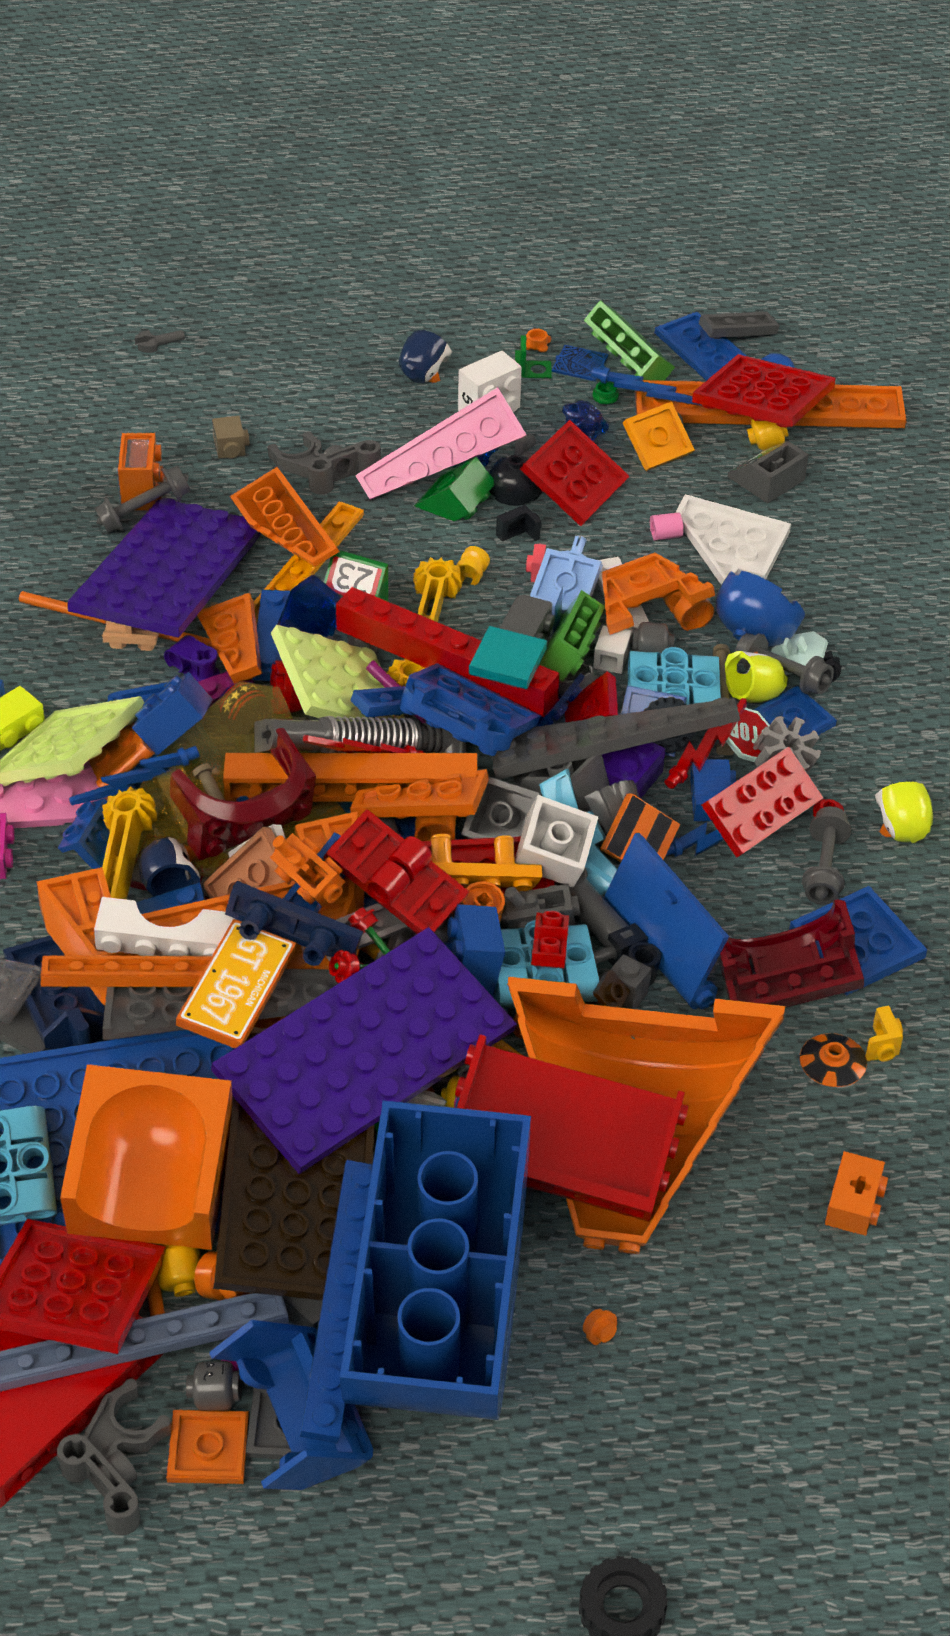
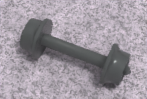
(174, 482)
(814, 676)
(823, 882)

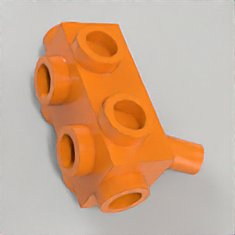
(300, 863)

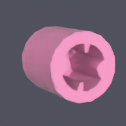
(666, 526)

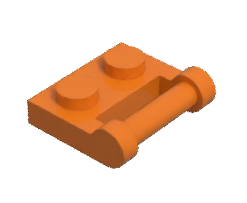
(120, 755)

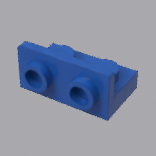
(88, 834)

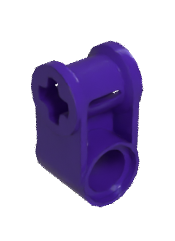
(192, 657)

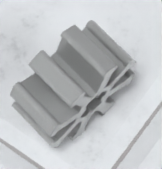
(778, 737)

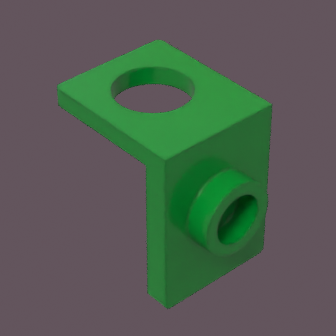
(520, 358)

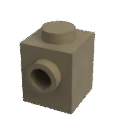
(229, 437)

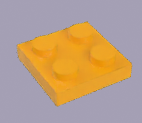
(658, 436)

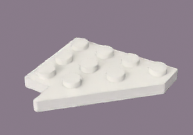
(732, 537)

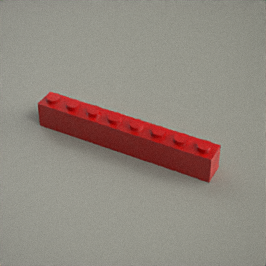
(432, 643)

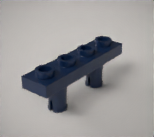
(290, 921)

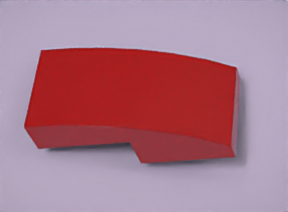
(550, 939)

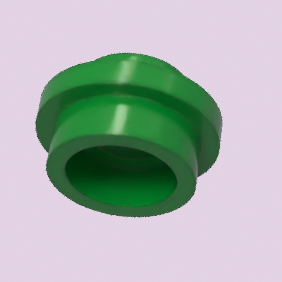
(605, 393)

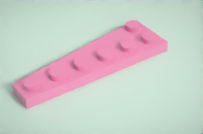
(465, 435)

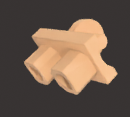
(120, 635)

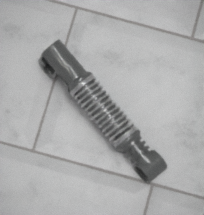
(392, 733)

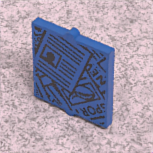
(579, 362)

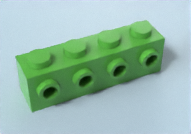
(628, 343)
(573, 636)

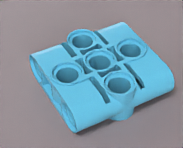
(676, 674)
(579, 962)
(30, 1189)

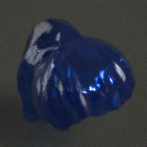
(586, 418)

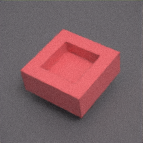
(534, 561)

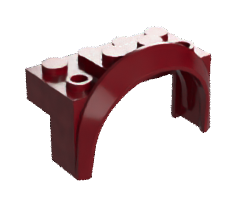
(222, 824)
(790, 965)

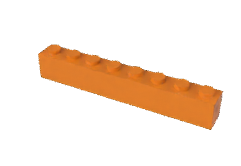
(343, 774)

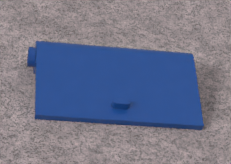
(671, 917)

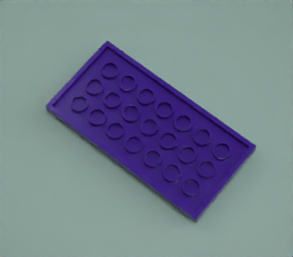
(166, 568)
(362, 1042)

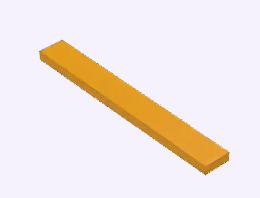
(337, 526)

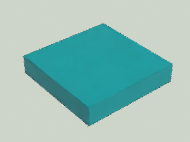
(508, 657)

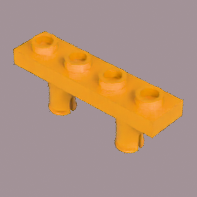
(502, 874)

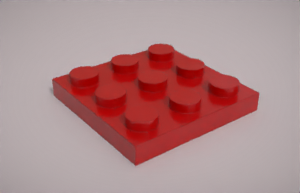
(574, 472)

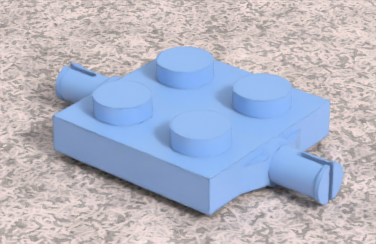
(566, 570)

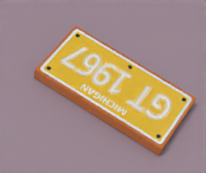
(235, 986)

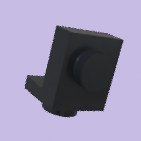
(517, 522)

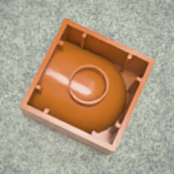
(147, 1157)

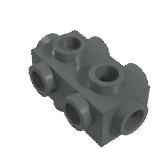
(523, 905)

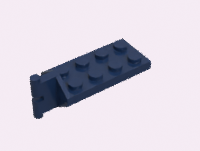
(60, 1013)

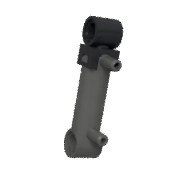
(612, 930)

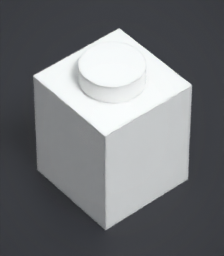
(612, 650)

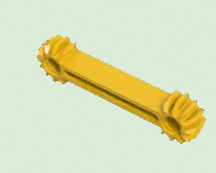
(432, 580)
(126, 818)

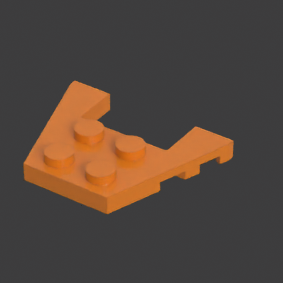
(642, 581)

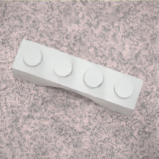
(125, 930)

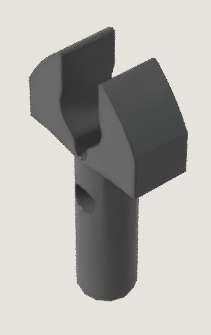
(149, 343)

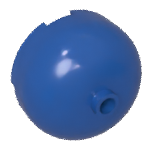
(756, 606)

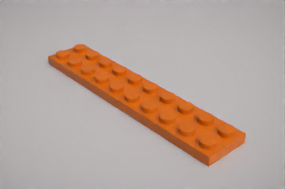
(839, 408)

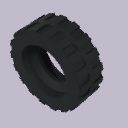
(624, 1573)

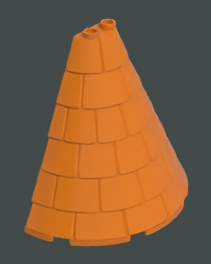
(669, 1055)

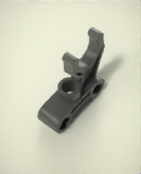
(326, 467)
(100, 1457)

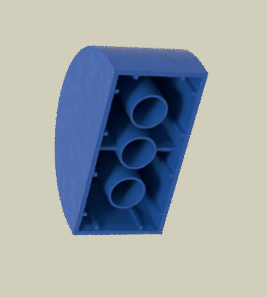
(438, 1262)

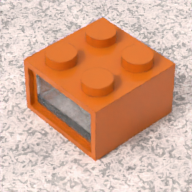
(139, 466)

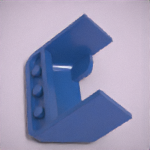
(280, 1362)

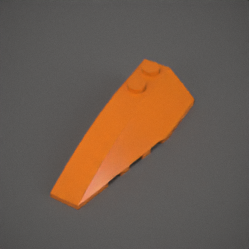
(282, 516)

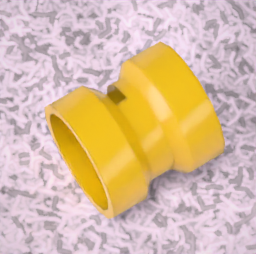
(473, 563)

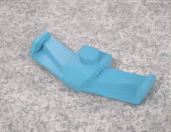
(598, 866)

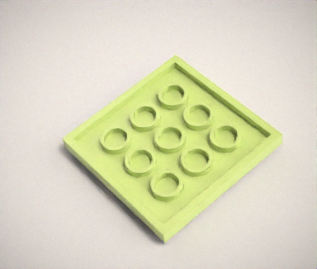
(326, 672)
(67, 740)

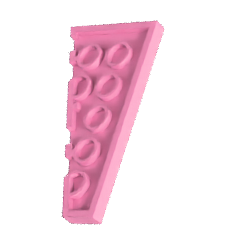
(45, 801)

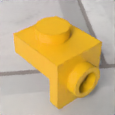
(889, 1036)

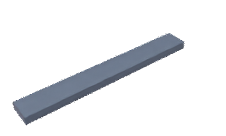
(146, 1338)

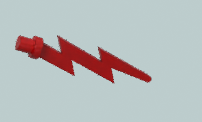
(350, 746)
(678, 772)

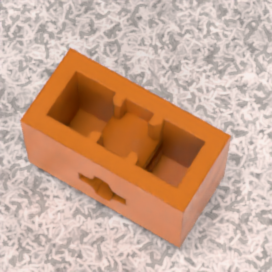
(855, 1193)

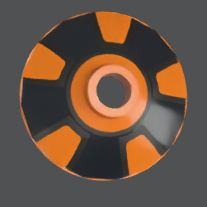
(829, 1068)

